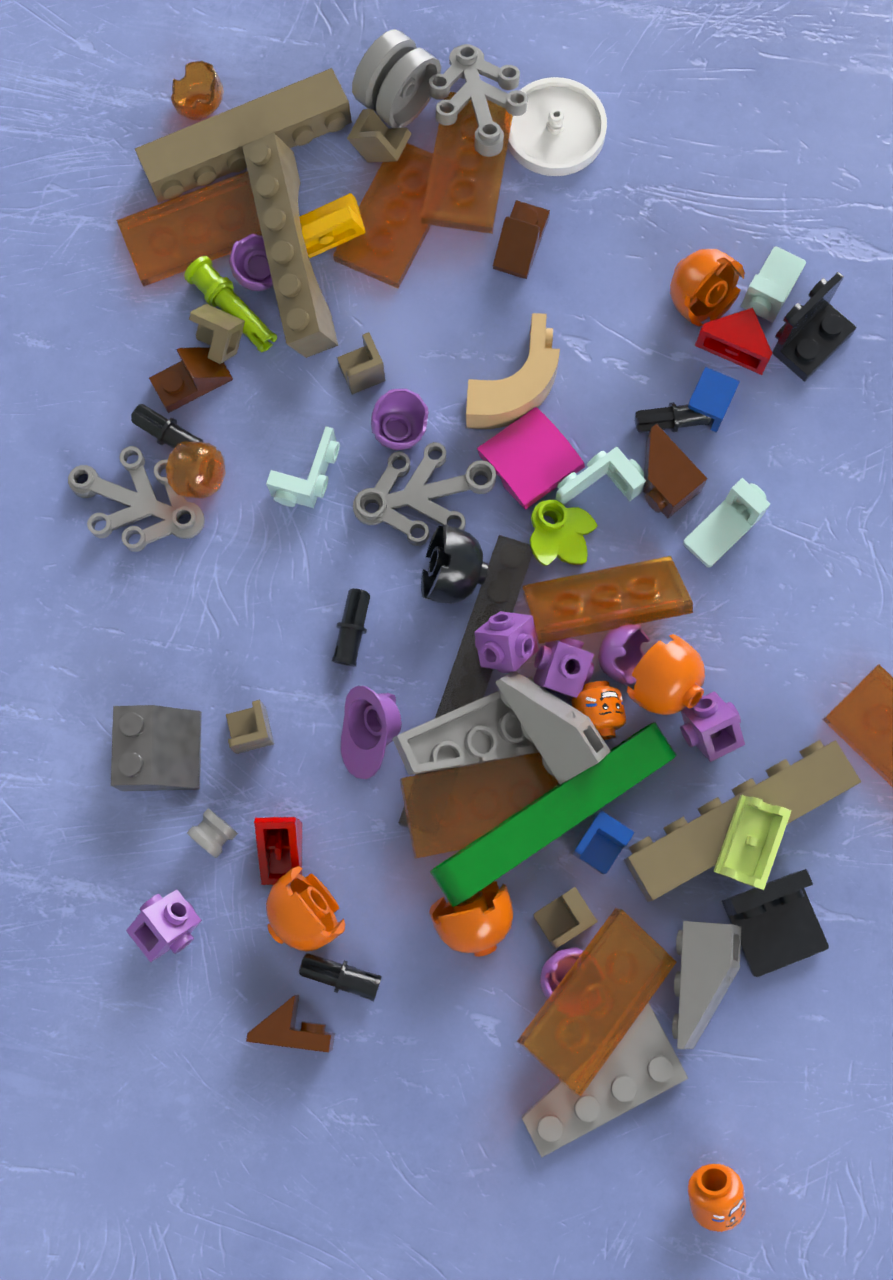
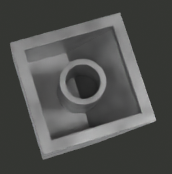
(155, 748)

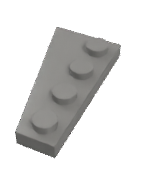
(464, 737)
(633, 1073)

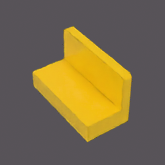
(331, 225)

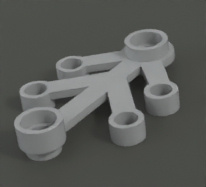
(467, 63)
(418, 495)
(140, 503)

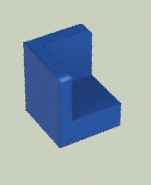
(713, 395)
(602, 842)

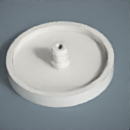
(559, 129)

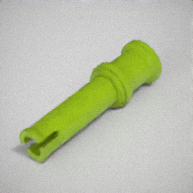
(220, 293)

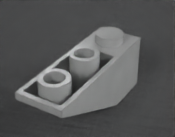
(559, 731)
(707, 969)

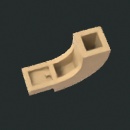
(504, 401)

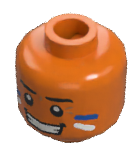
(603, 706)
(716, 1197)

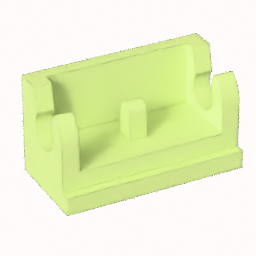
(752, 841)

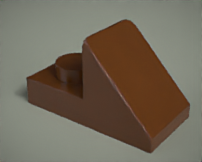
(520, 239)
(189, 378)
(280, 1030)

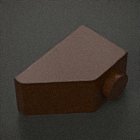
(669, 474)

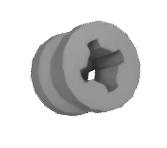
(212, 833)

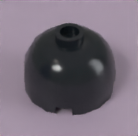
(454, 566)

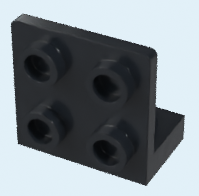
(813, 330)
(776, 923)

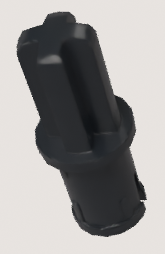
(669, 418)
(160, 427)
(351, 627)
(340, 976)

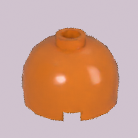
(705, 285)
(668, 677)
(302, 912)
(475, 923)

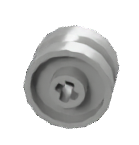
(395, 78)

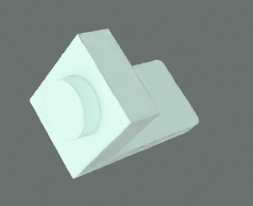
(773, 283)
(623, 472)
(292, 490)
(727, 523)

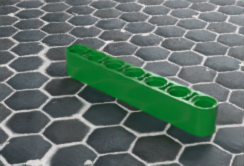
(552, 815)

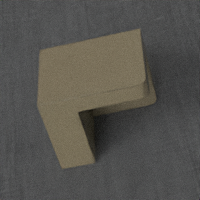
(376, 140)
(218, 330)
(362, 366)
(249, 728)
(564, 918)

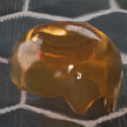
(198, 91)
(195, 469)

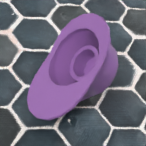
(367, 728)

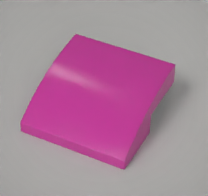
(531, 457)

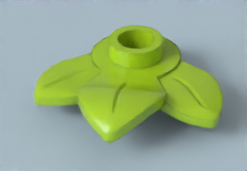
(564, 537)

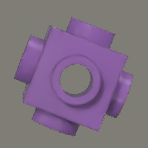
(506, 641)
(563, 666)
(712, 727)
(164, 925)

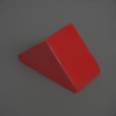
(737, 340)
(278, 846)

